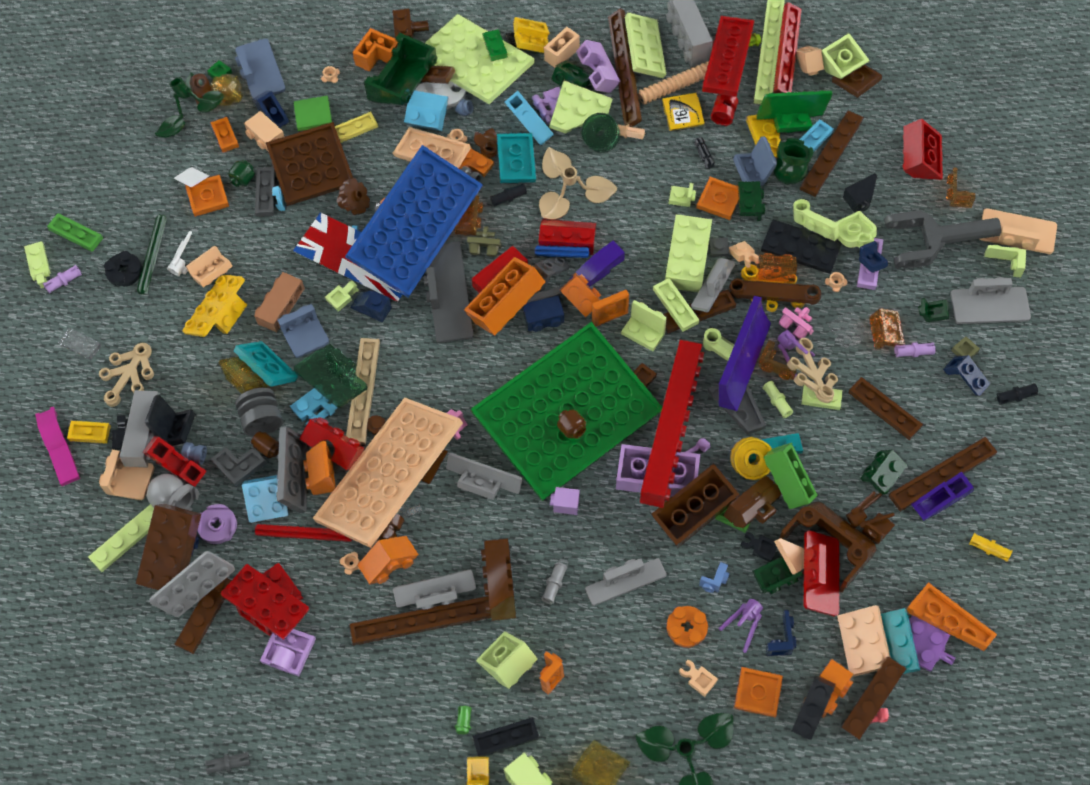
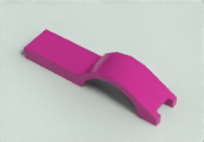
(57, 447)

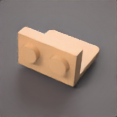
(125, 481)

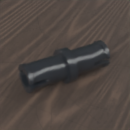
(508, 195)
(1017, 394)

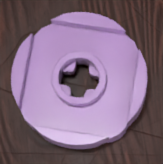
(224, 531)

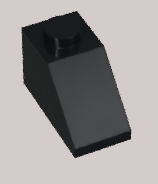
(860, 194)

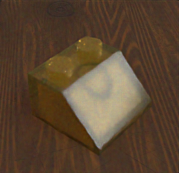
(240, 375)
(600, 766)

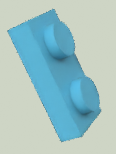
(817, 134)

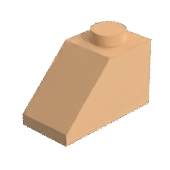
(810, 60)

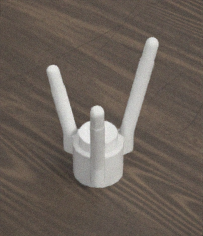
(177, 265)

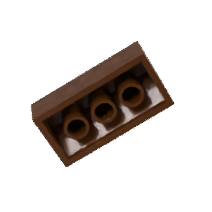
(695, 505)

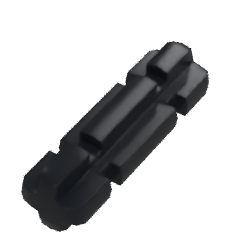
(704, 152)

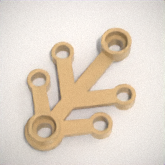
(127, 371)
(823, 391)

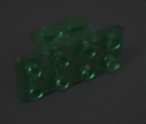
(331, 375)

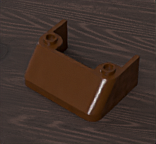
(859, 546)

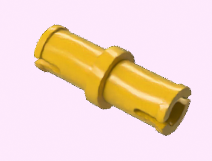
(990, 547)

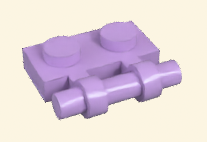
(550, 100)

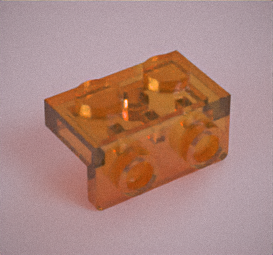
(470, 220)
(777, 267)

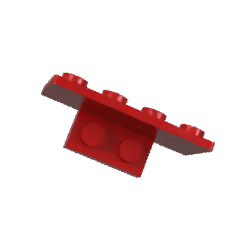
(264, 602)

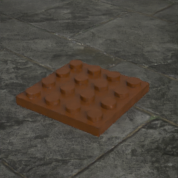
(309, 163)

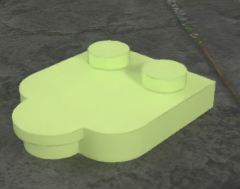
(856, 230)

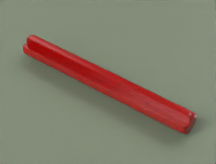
(299, 532)

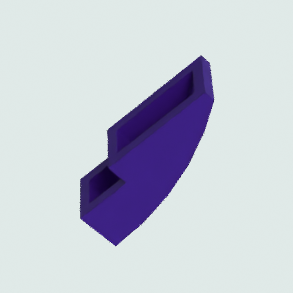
(601, 263)
(943, 496)

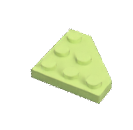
(575, 106)

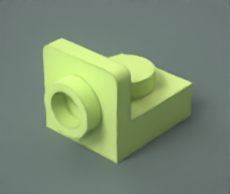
(682, 196)

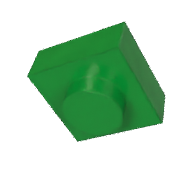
(219, 69)

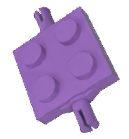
(929, 643)

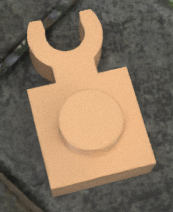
(745, 252)
(700, 680)

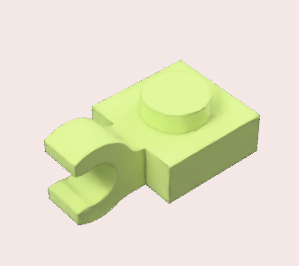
(341, 297)

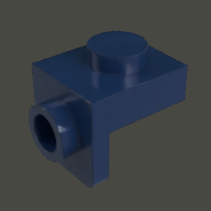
(871, 257)

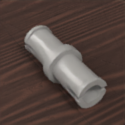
(554, 583)

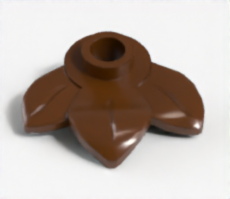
(487, 141)

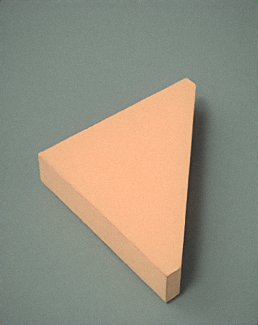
(792, 555)

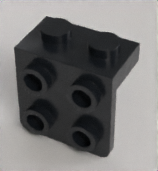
(167, 423)

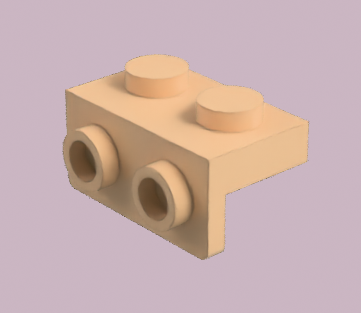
(208, 266)

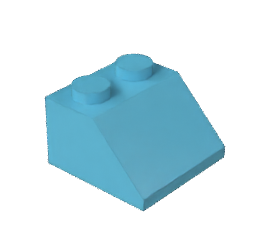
(426, 110)

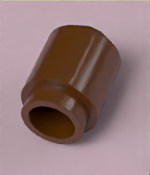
(265, 444)

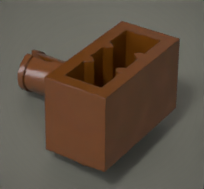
(405, 25)

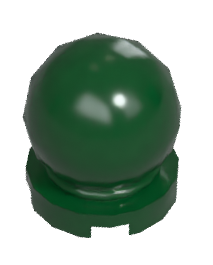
(792, 161)

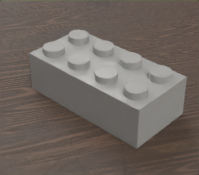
(690, 31)

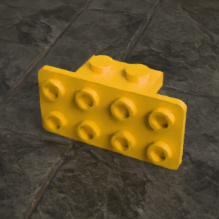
(219, 307)

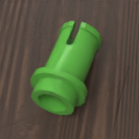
(463, 721)

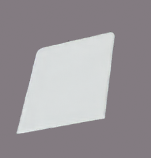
(191, 177)

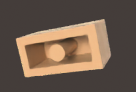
(561, 47)
(262, 130)

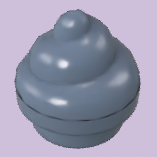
(464, 107)

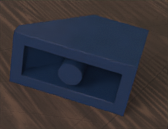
(271, 108)
(372, 304)

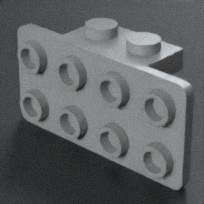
(990, 302)
(192, 584)

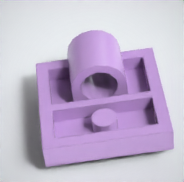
(289, 653)

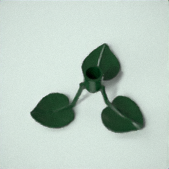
(182, 89)
(658, 741)

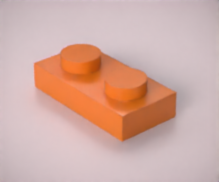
(224, 134)

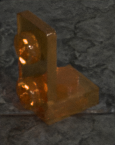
(958, 198)
(769, 365)

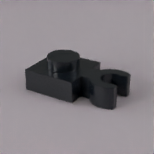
(763, 547)

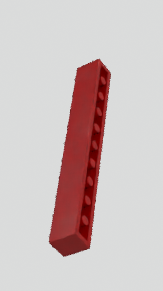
(671, 424)

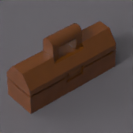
(752, 501)

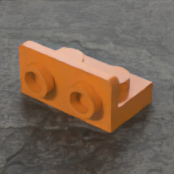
(552, 672)

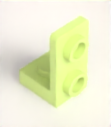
(1015, 254)

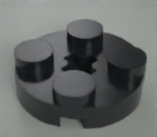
(121, 260)

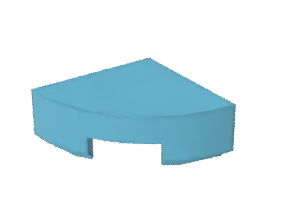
(276, 191)

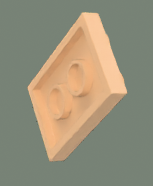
(863, 640)

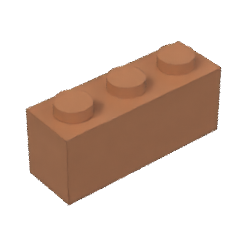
(279, 301)

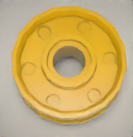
(740, 455)

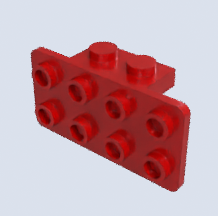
(821, 573)

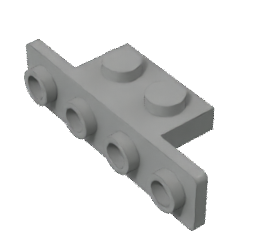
(713, 285)
(482, 478)
(625, 579)
(434, 590)

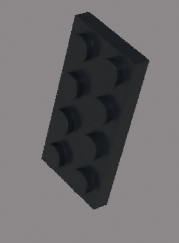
(807, 246)

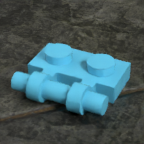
(310, 403)

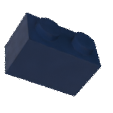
(543, 313)

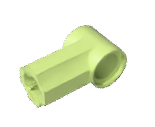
(720, 346)

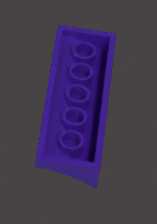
(744, 356)

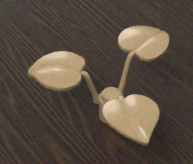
(555, 164)

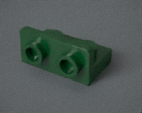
(570, 73)

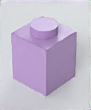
(565, 500)

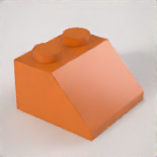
(319, 469)

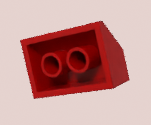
(922, 151)
(567, 234)

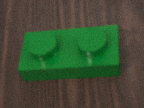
(494, 45)

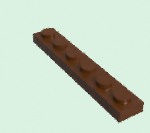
(831, 153)
(960, 462)

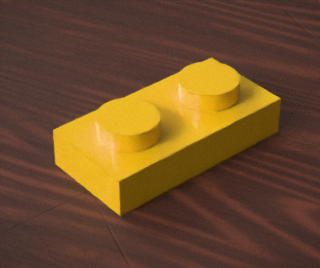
(88, 432)

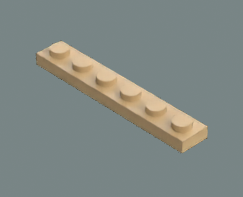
(361, 404)

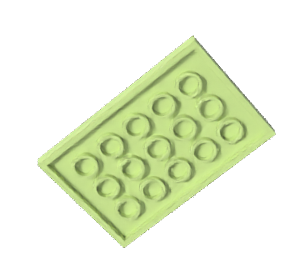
(463, 47)

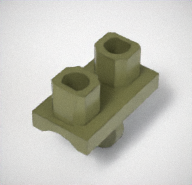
(476, 242)

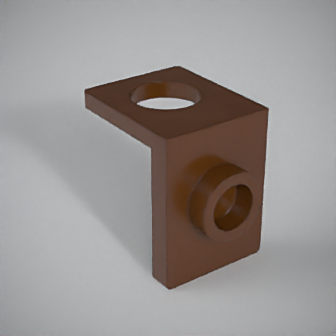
(878, 530)

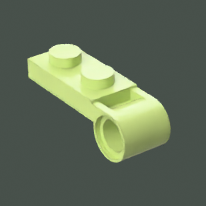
(814, 221)

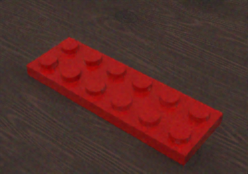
(728, 56)

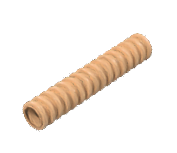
(672, 84)

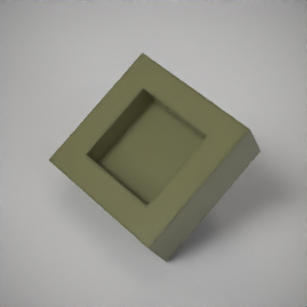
(965, 347)

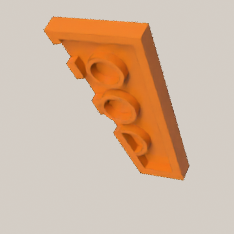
(948, 616)

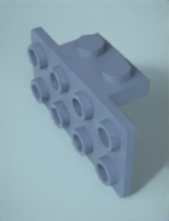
(259, 68)

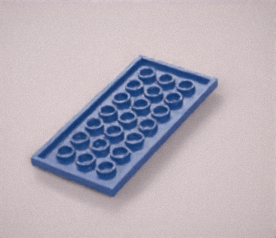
(414, 221)

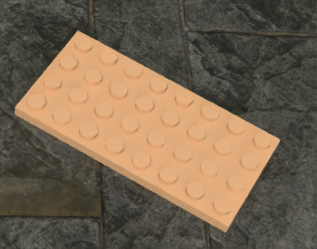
(387, 471)

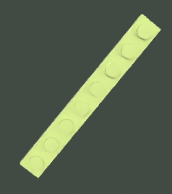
(769, 49)

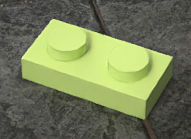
(809, 398)

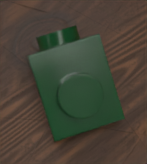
(934, 310)

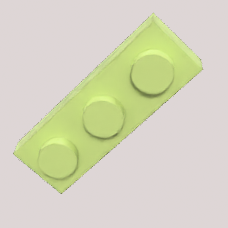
(676, 304)

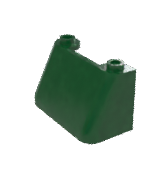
(402, 72)

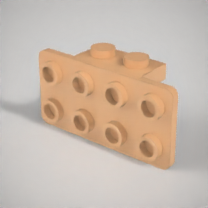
(1023, 231)

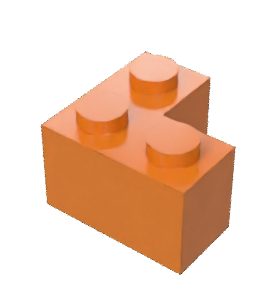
(372, 48)
(386, 557)
(841, 677)

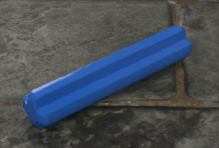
(562, 251)

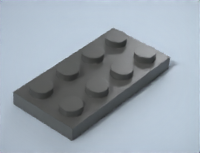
(291, 471)

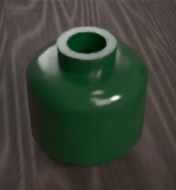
(241, 173)

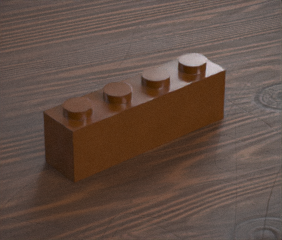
(499, 578)

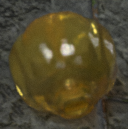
(230, 87)

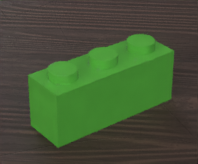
(790, 476)

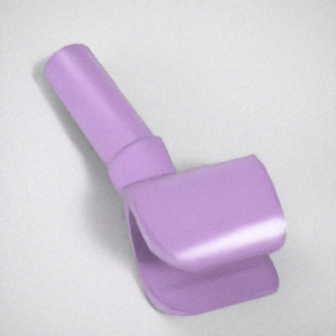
(702, 444)

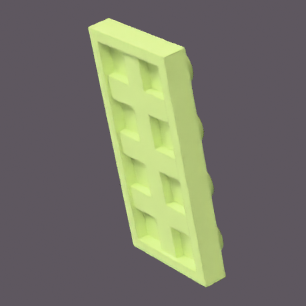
(645, 45)

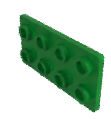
(793, 110)

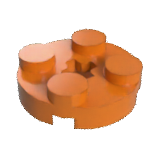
(681, 616)

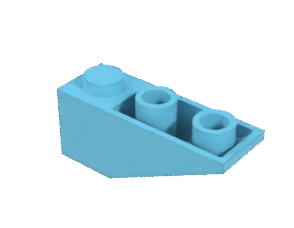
(529, 118)

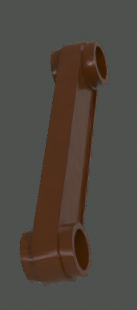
(775, 291)

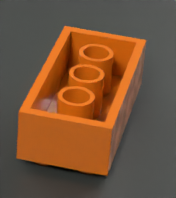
(504, 296)

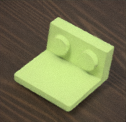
(645, 326)

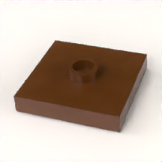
(858, 81)

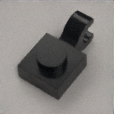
(118, 435)

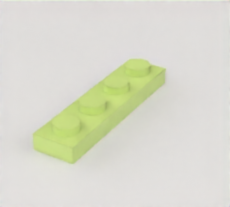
(122, 540)

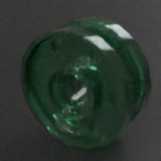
(599, 122)

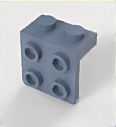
(757, 164)
(303, 331)

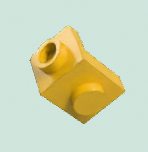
(477, 770)

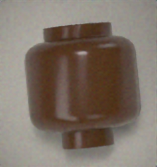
(571, 424)

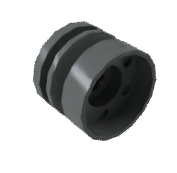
(258, 411)

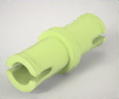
(778, 399)

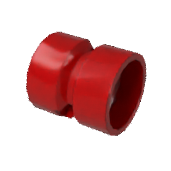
(724, 109)

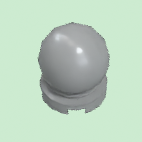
(171, 491)

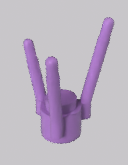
(789, 341)
(750, 611)

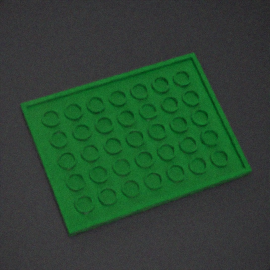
(576, 376)

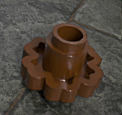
(353, 197)

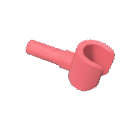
(882, 716)

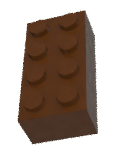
(167, 545)

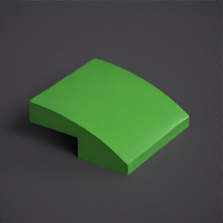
(312, 112)

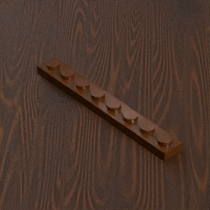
(624, 69)
(419, 621)

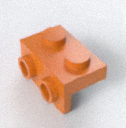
(580, 294)

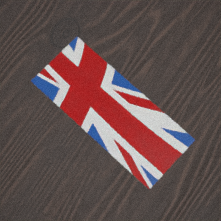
(329, 242)

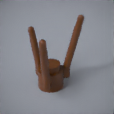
(857, 515)

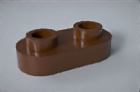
(199, 90)

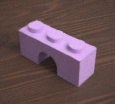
(604, 76)

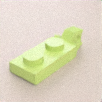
(37, 262)

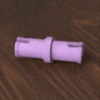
(62, 279)
(914, 349)

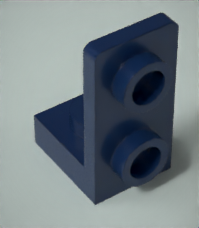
(969, 372)
(778, 647)

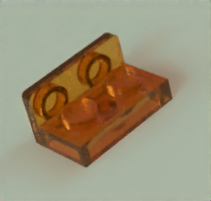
(886, 328)

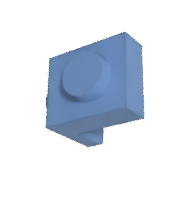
(714, 585)

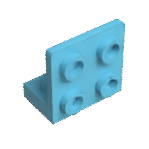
(262, 499)

